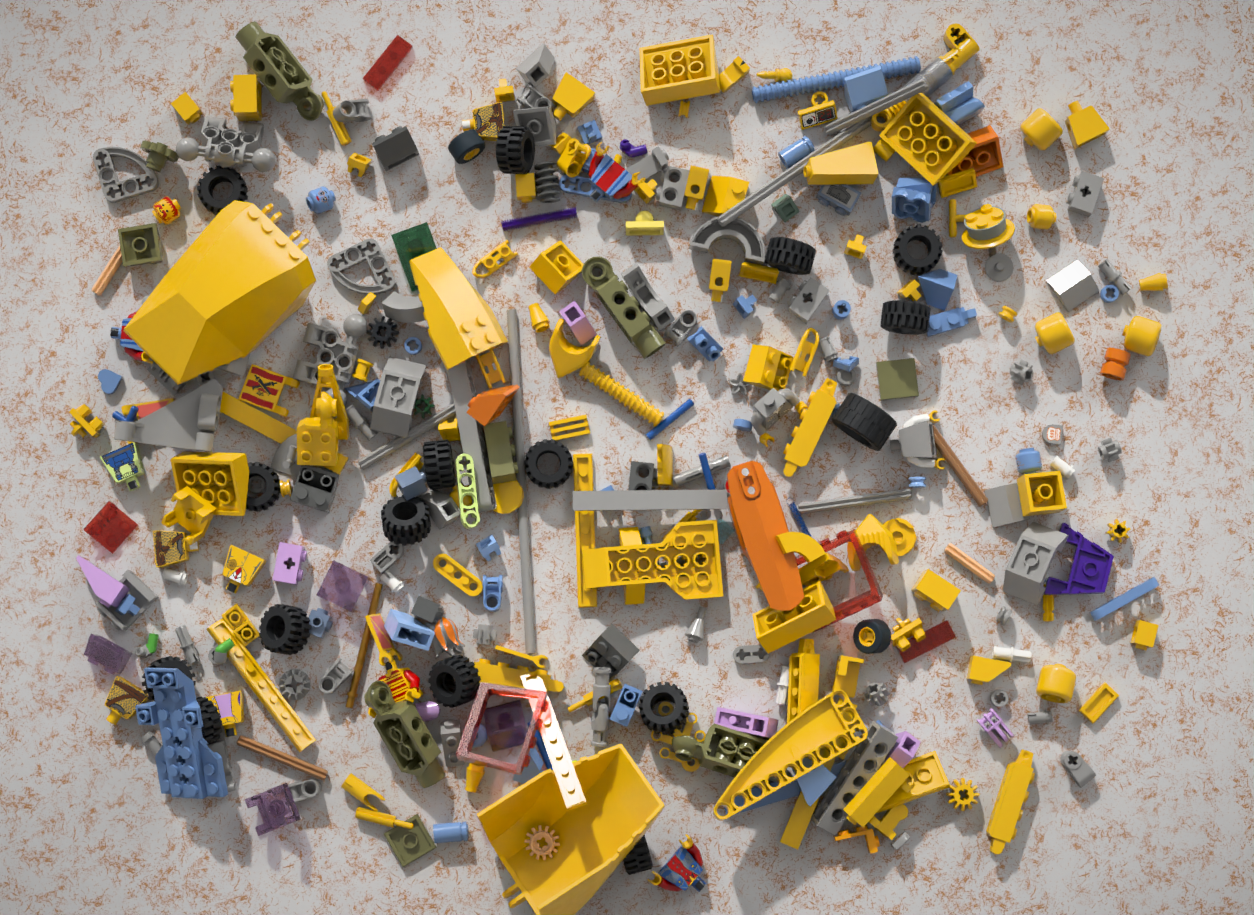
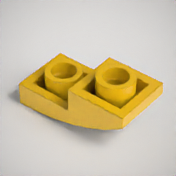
(240, 624)

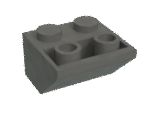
(395, 148)
(315, 488)
(611, 651)

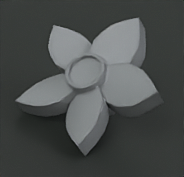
(739, 385)

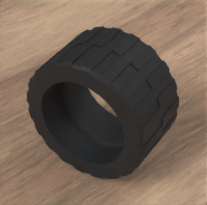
(864, 421)

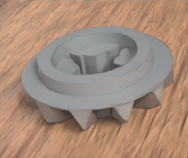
(300, 677)

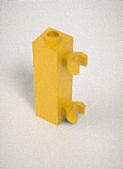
(876, 793)

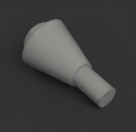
(696, 629)

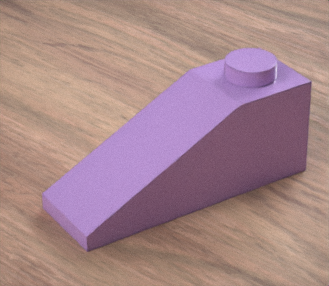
(103, 585)
(746, 722)

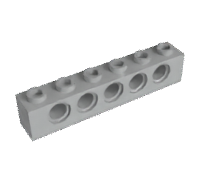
(854, 768)

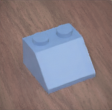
(864, 88)

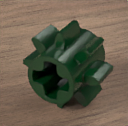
(426, 409)

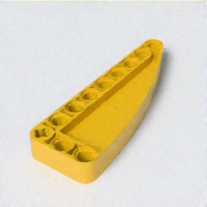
(799, 739)

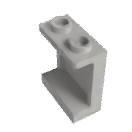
(144, 599)

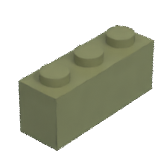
(500, 452)

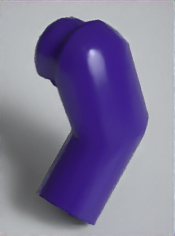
(632, 151)

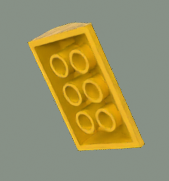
(679, 70)
(927, 138)
(215, 477)

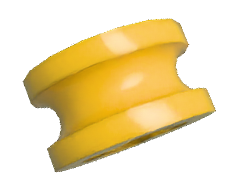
(814, 97)
(684, 108)
(1007, 314)
(285, 488)

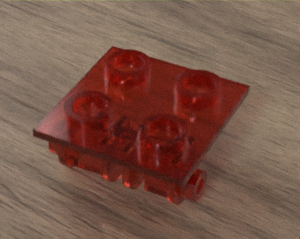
(110, 527)

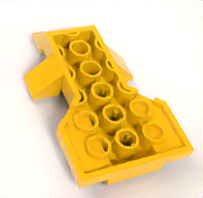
(636, 563)

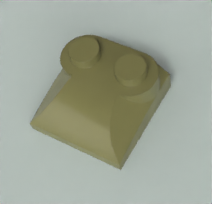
(140, 245)

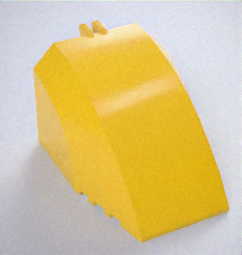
(590, 837)

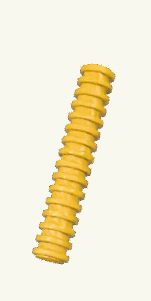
(622, 394)

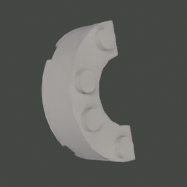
(738, 231)

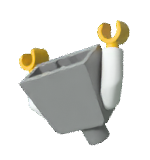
(918, 441)

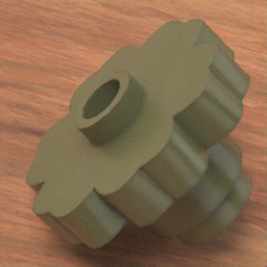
(158, 155)

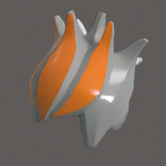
(445, 637)

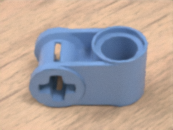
(492, 591)

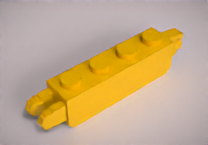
(811, 427)
(512, 677)
(803, 678)
(1009, 801)

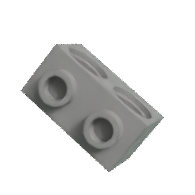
(677, 188)

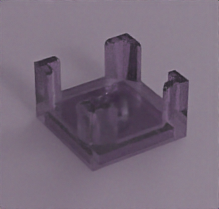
(343, 586)
(275, 807)

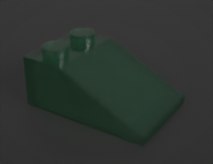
(411, 244)

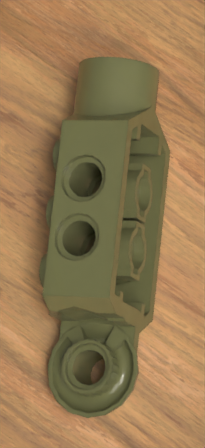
(279, 70)
(608, 290)
(405, 735)
(721, 751)

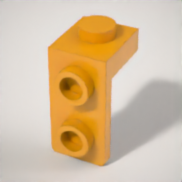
(871, 840)

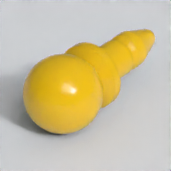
(779, 75)

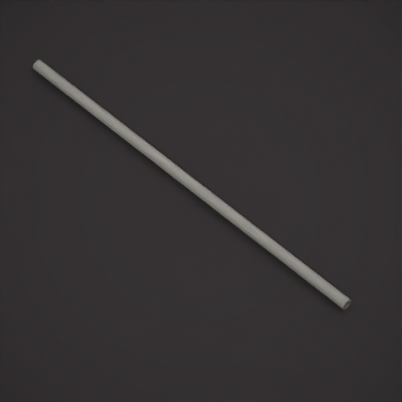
(521, 478)

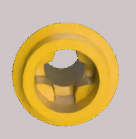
(1154, 283)
(538, 318)
(474, 775)

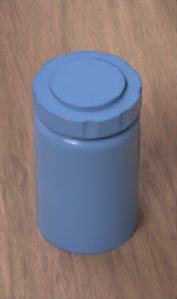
(796, 152)
(450, 832)

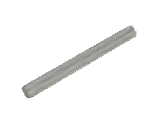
(876, 107)
(414, 433)
(854, 501)

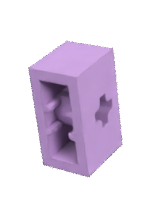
(285, 554)

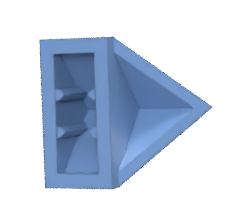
(938, 287)
(365, 393)

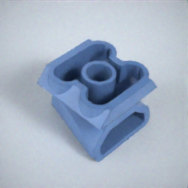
(960, 104)
(913, 199)

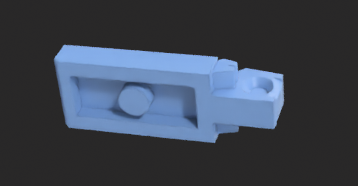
(949, 320)

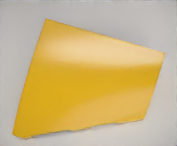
(665, 465)
(821, 569)

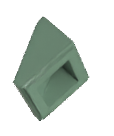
(785, 207)

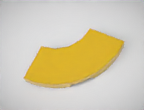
(800, 544)

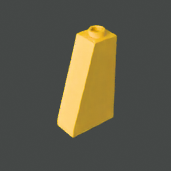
(843, 166)

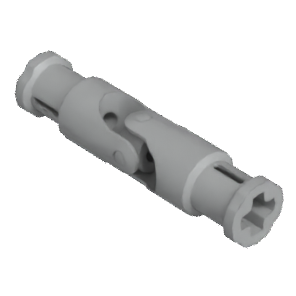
(600, 716)

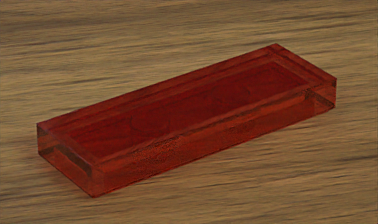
(387, 62)
(934, 637)

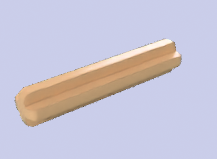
(108, 273)
(969, 563)

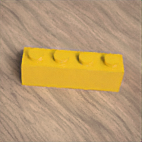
(780, 628)

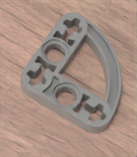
(114, 183)
(371, 257)

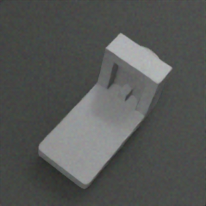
(650, 165)
(450, 740)

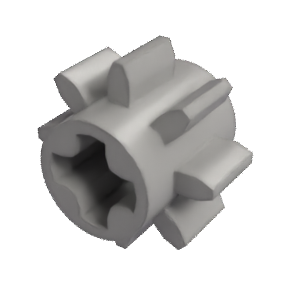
(1021, 372)
(1109, 449)
(484, 634)
(877, 694)

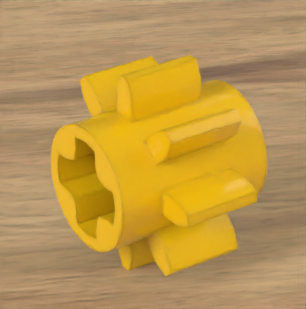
(1115, 535)

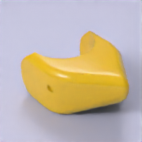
(565, 355)
(873, 533)

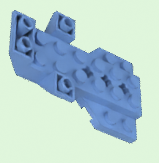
(184, 761)

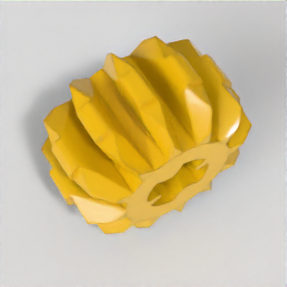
(956, 797)

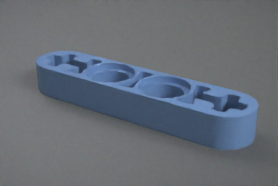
(570, 189)
(1124, 598)

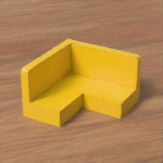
(847, 674)

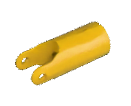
(360, 790)

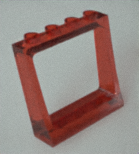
(863, 600)
(475, 717)

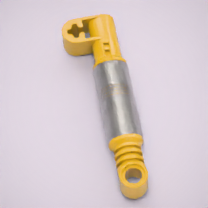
(937, 72)

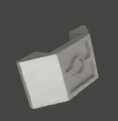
(397, 397)
(1032, 562)

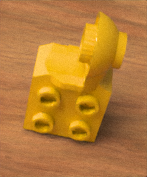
(319, 435)

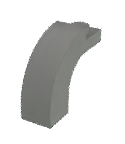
(647, 297)
(403, 308)

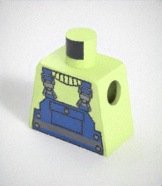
(125, 465)

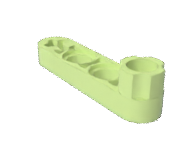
(464, 491)

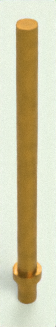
(363, 649)

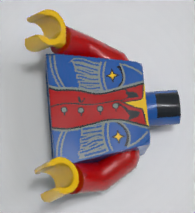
(681, 869)

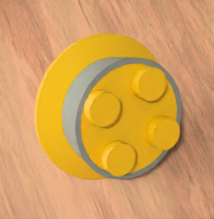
(987, 228)

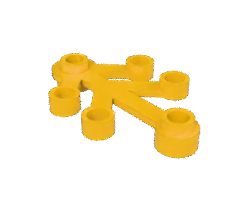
(668, 739)

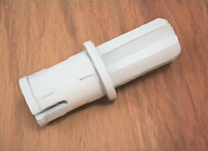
(1011, 654)
(782, 695)

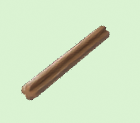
(959, 468)
(282, 757)

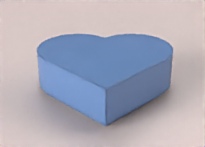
(109, 380)

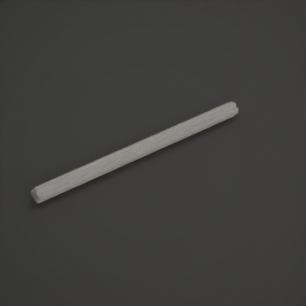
(791, 173)

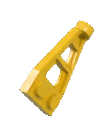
(327, 378)

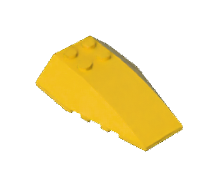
(455, 312)

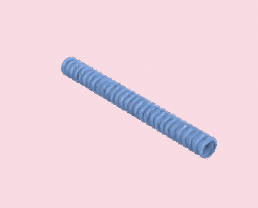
(830, 80)

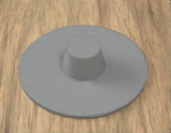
(999, 267)

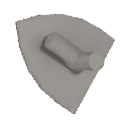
(286, 457)

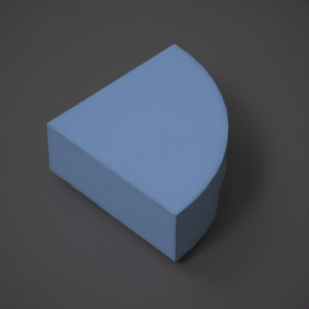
(846, 364)

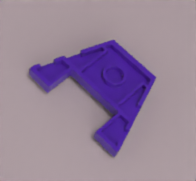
(1088, 569)

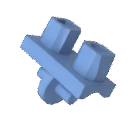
(706, 344)

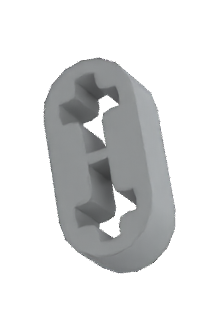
(750, 659)

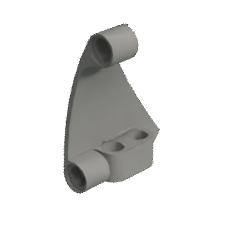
(181, 424)

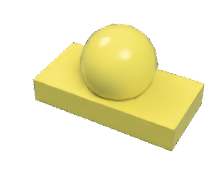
(644, 225)

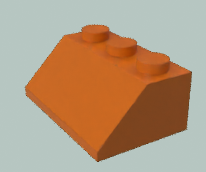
(984, 156)
(491, 403)

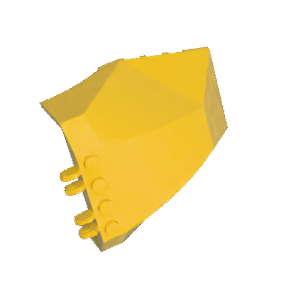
(224, 293)

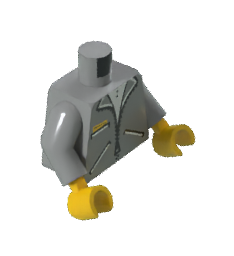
(771, 409)

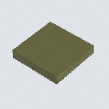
(897, 379)
(410, 843)

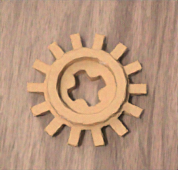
(534, 845)

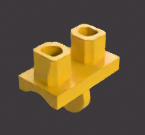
(80, 415)
(904, 630)

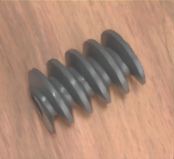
(546, 182)

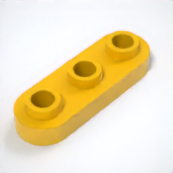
(449, 573)

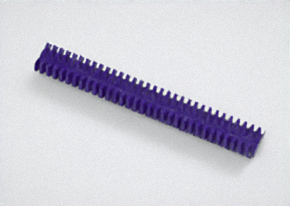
(539, 219)

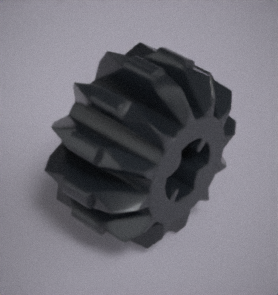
(376, 331)

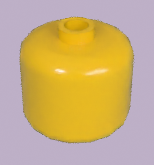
(1040, 130)
(1054, 333)
(1141, 335)
(1056, 683)

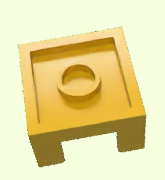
(191, 513)

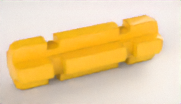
(1048, 607)

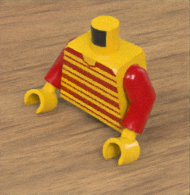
(402, 683)

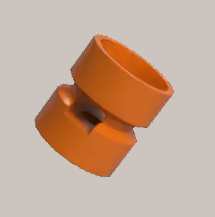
(1115, 364)

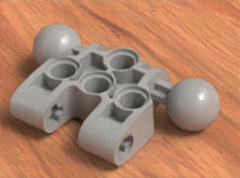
(228, 146)
(354, 327)

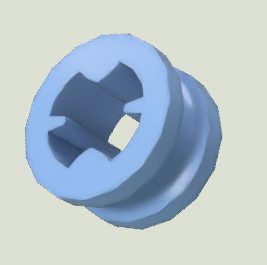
(917, 482)

